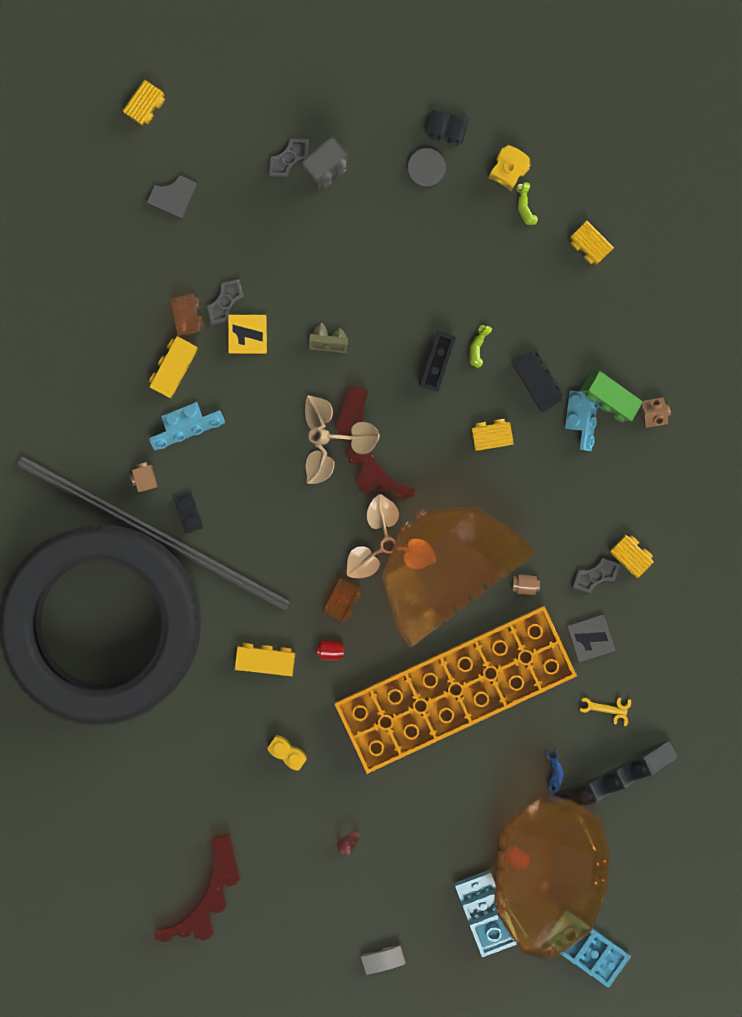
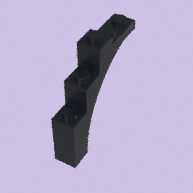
(621, 776)

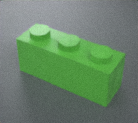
(610, 396)

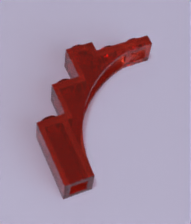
(371, 473)
(199, 920)

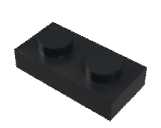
(188, 513)

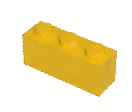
(173, 366)
(265, 659)

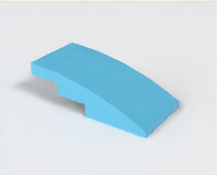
(478, 903)
(598, 957)

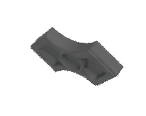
(296, 151)
(230, 293)
(587, 579)

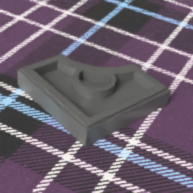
(173, 197)

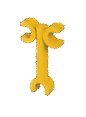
(620, 711)

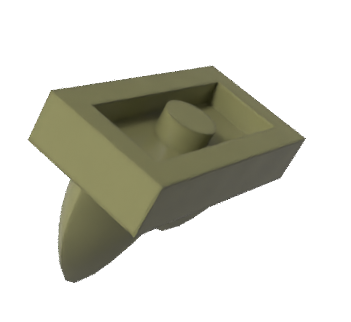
(321, 341)

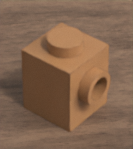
(144, 477)

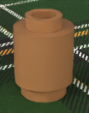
(525, 584)

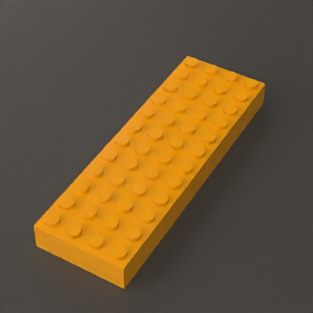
(455, 689)

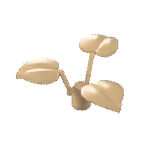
(318, 464)
(380, 514)

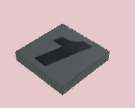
(591, 638)

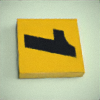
(247, 334)

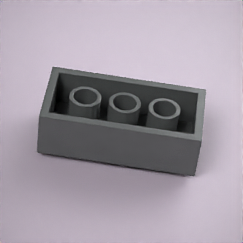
(325, 164)

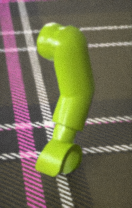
(523, 209)
(474, 348)

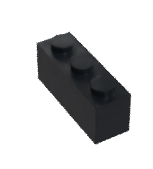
(437, 362)
(537, 381)

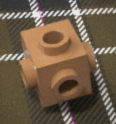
(655, 412)

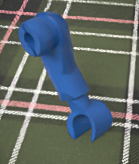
(557, 775)

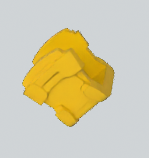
(510, 166)

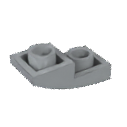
(383, 960)

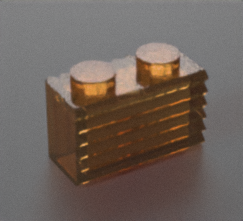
(186, 314)
(342, 599)

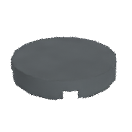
(426, 167)

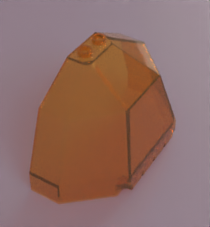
(443, 562)
(551, 875)

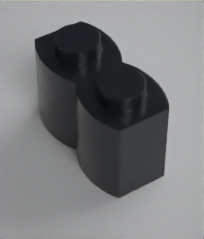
(447, 127)

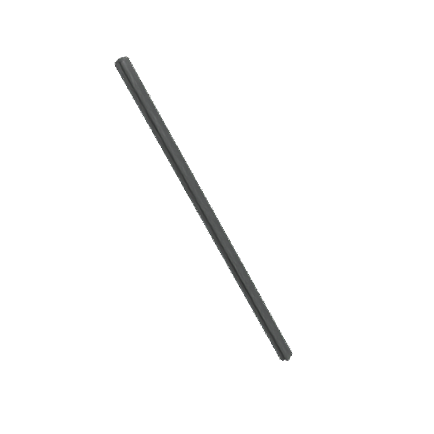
(153, 533)

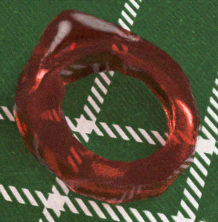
(346, 847)

